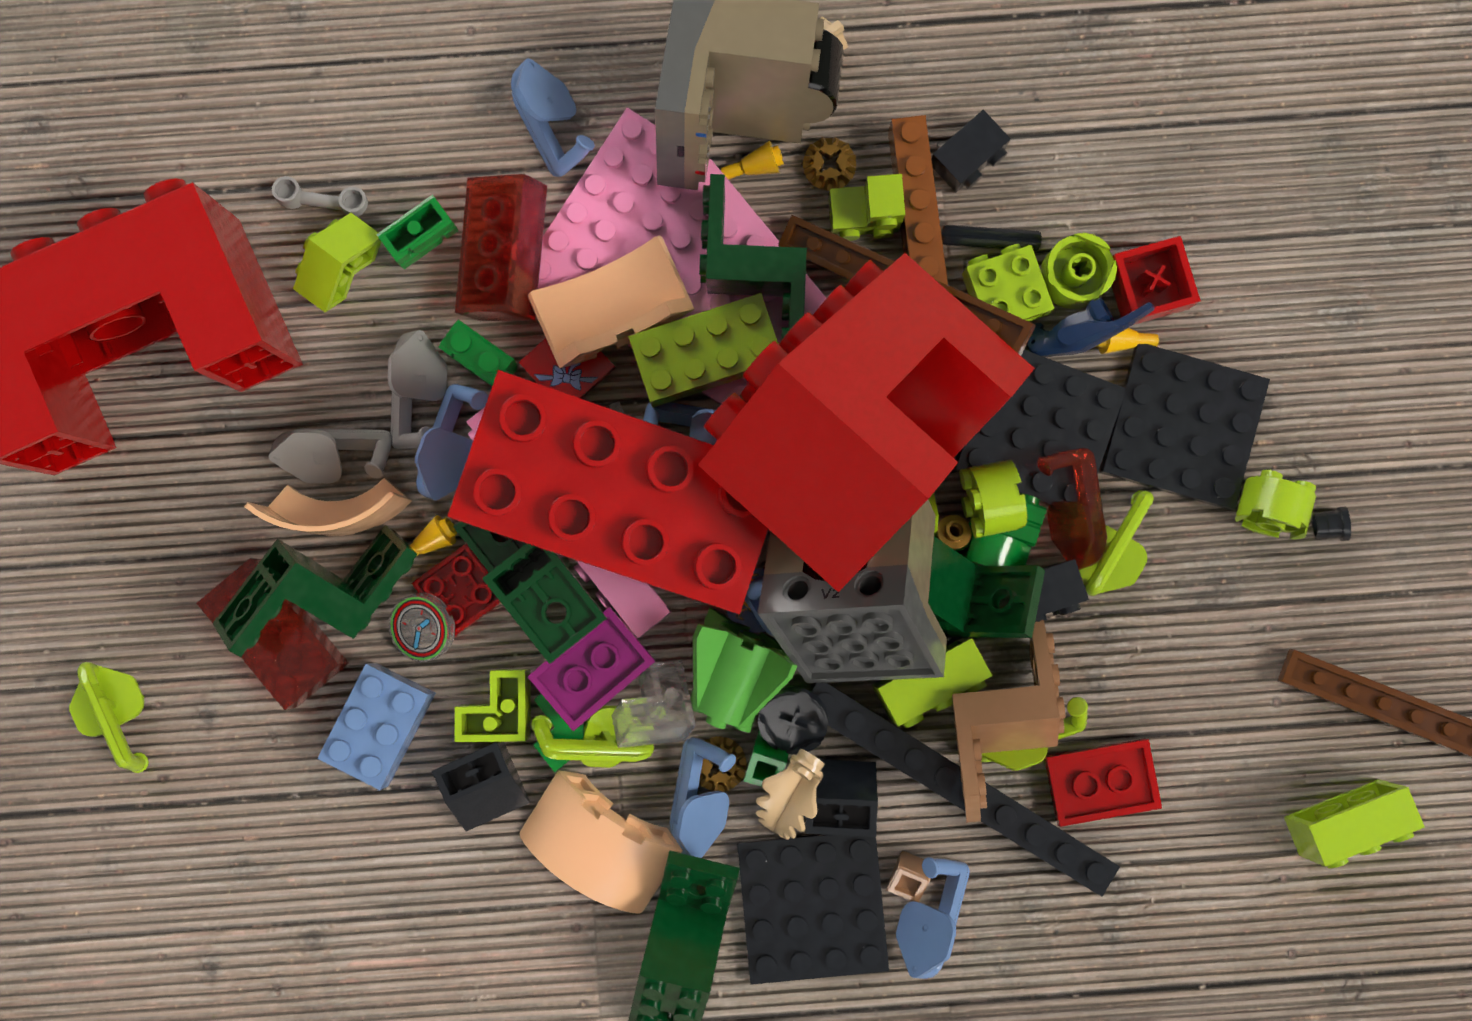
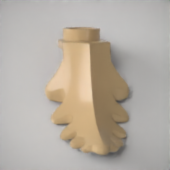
(791, 795)

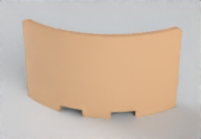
(611, 303)
(333, 518)
(596, 848)

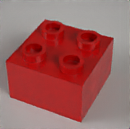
(1155, 275)

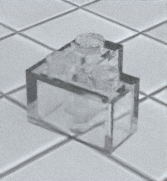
(661, 713)

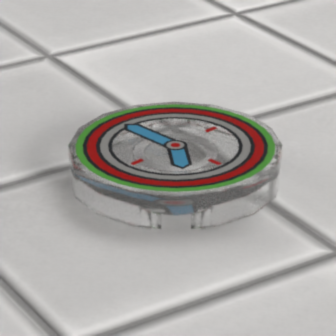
(421, 627)

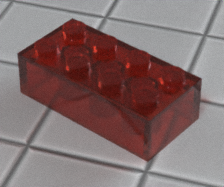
(500, 247)
(292, 651)

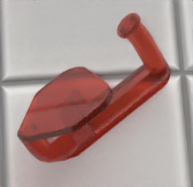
(1078, 525)

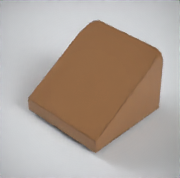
(908, 877)

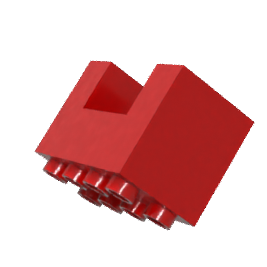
(114, 291)
(860, 415)
(606, 493)

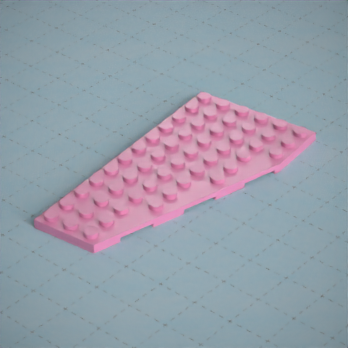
(623, 207)

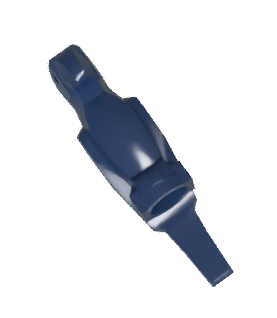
(1083, 330)

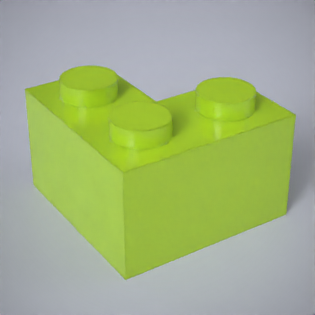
(868, 209)
(333, 259)
(505, 717)

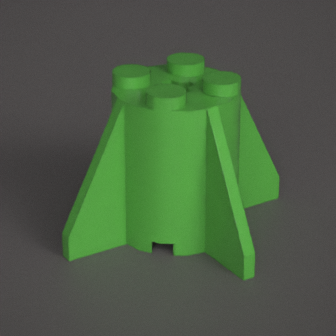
(735, 672)

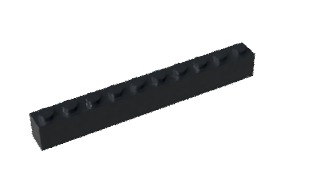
(944, 778)

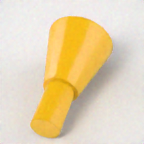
(760, 161)
(1126, 340)
(436, 535)

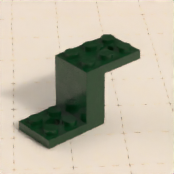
(748, 267)
(295, 577)
(527, 583)
(969, 595)
(684, 940)

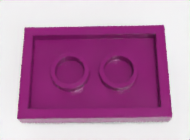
(592, 671)

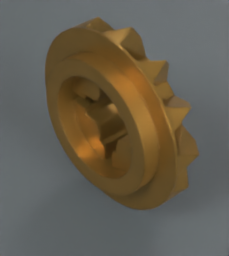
(829, 178)
(723, 781)

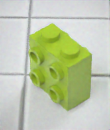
(1010, 282)

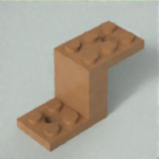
(1008, 720)

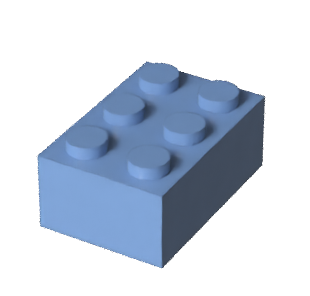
(376, 725)

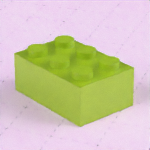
(909, 698)
(1354, 823)

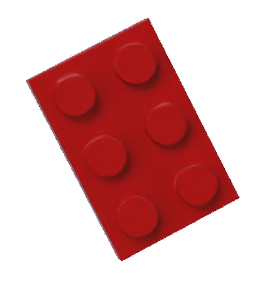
(1103, 782)

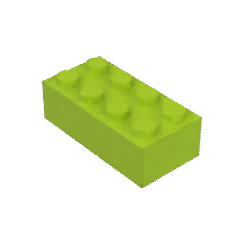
(702, 349)

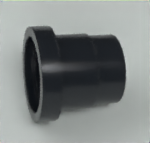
(1332, 524)

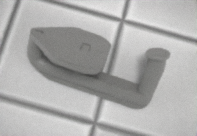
(413, 373)
(315, 457)

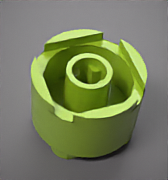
(1096, 270)
(993, 498)
(1276, 505)

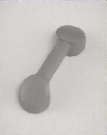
(291, 196)

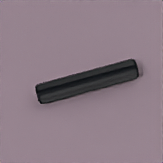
(989, 237)

